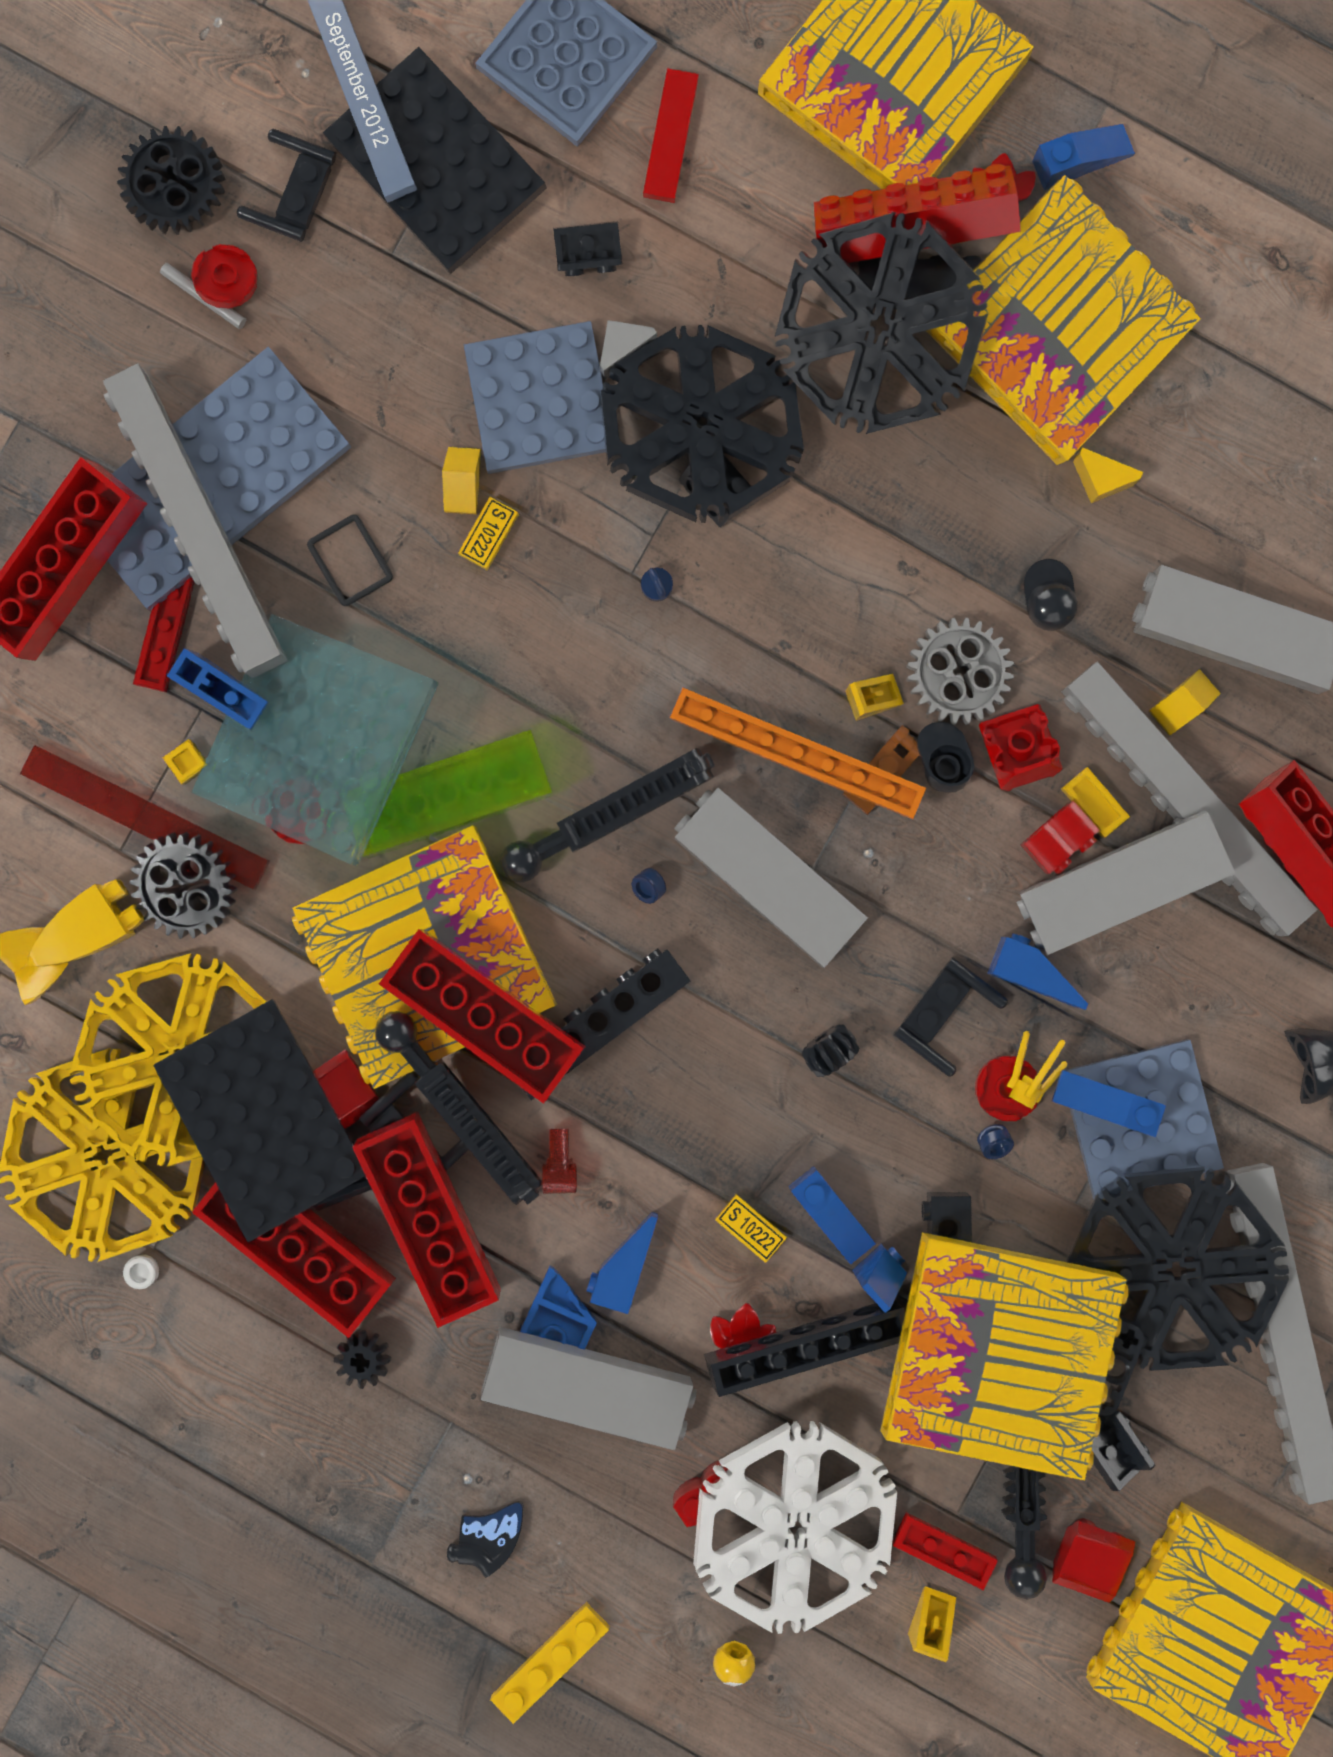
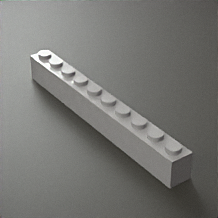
(194, 521)
(1184, 794)
(1289, 1349)

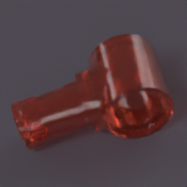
(559, 1172)

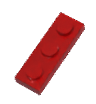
(944, 1551)

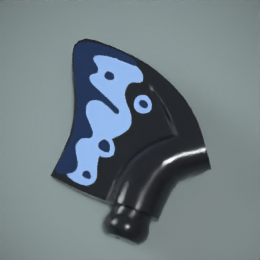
(488, 1538)

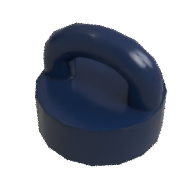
(656, 584)
(648, 886)
(995, 1141)

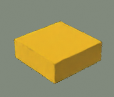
(185, 761)

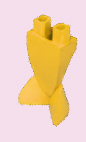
(77, 931)

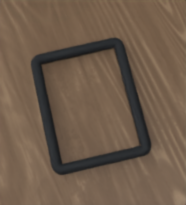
(325, 571)

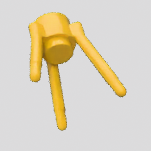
(1028, 1090)

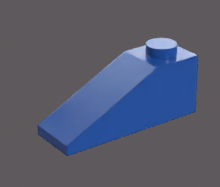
(1081, 153)
(217, 688)
(1030, 969)
(1109, 1103)
(831, 1215)
(621, 1271)
(881, 1275)

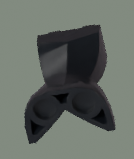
(1315, 1053)

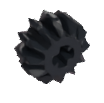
(830, 1050)
(354, 1367)

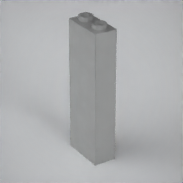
(1236, 629)
(769, 876)
(1125, 883)
(588, 1388)

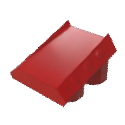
(1021, 747)
(346, 1087)
(1092, 1560)

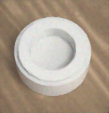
(141, 1271)

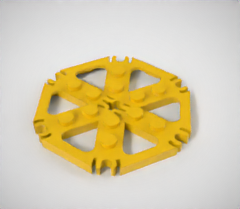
(156, 1037)
(96, 1186)

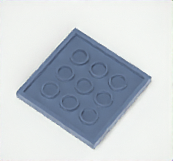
(567, 61)
(537, 396)
(1185, 1132)

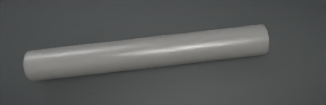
(187, 285)

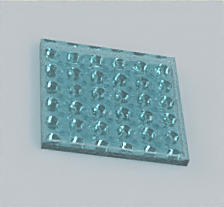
(322, 745)

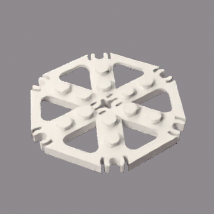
(775, 1515)

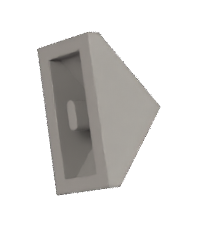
(622, 340)

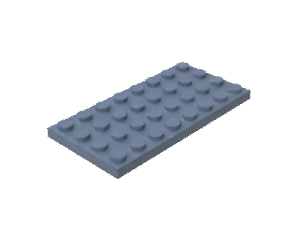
(251, 450)

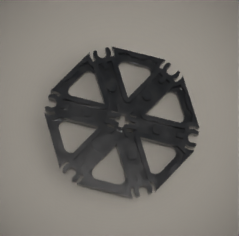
(858, 302)
(704, 446)
(1207, 1268)

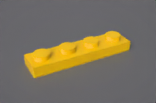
(549, 1662)

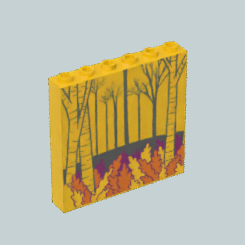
(894, 81)
(1068, 321)
(370, 920)
(1004, 1357)
(1219, 1642)

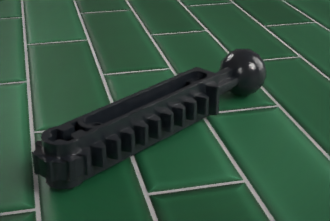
(523, 860)
(398, 1034)
(1024, 1573)

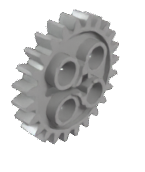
(987, 660)

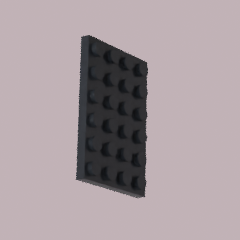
(461, 165)
(260, 1120)

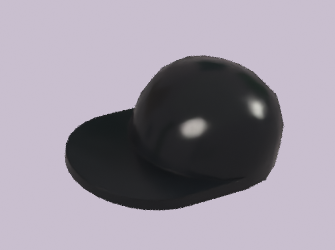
(1050, 594)
(945, 757)

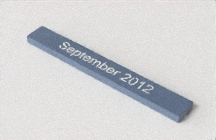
(363, 98)

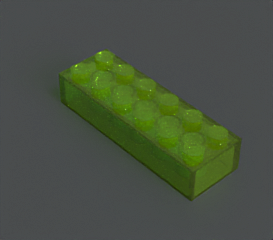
(460, 792)

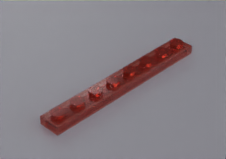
(135, 811)

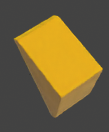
(1103, 475)
(461, 480)
(873, 696)
(1185, 702)
(933, 1624)

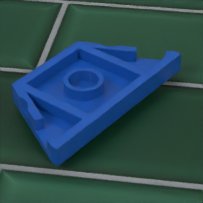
(559, 1313)

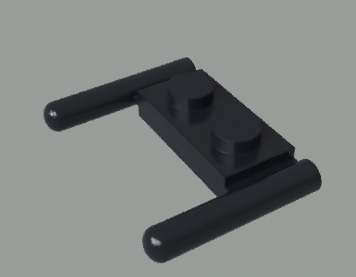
(301, 191)
(937, 1006)
(384, 1113)

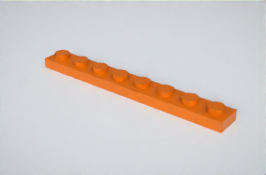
(798, 753)

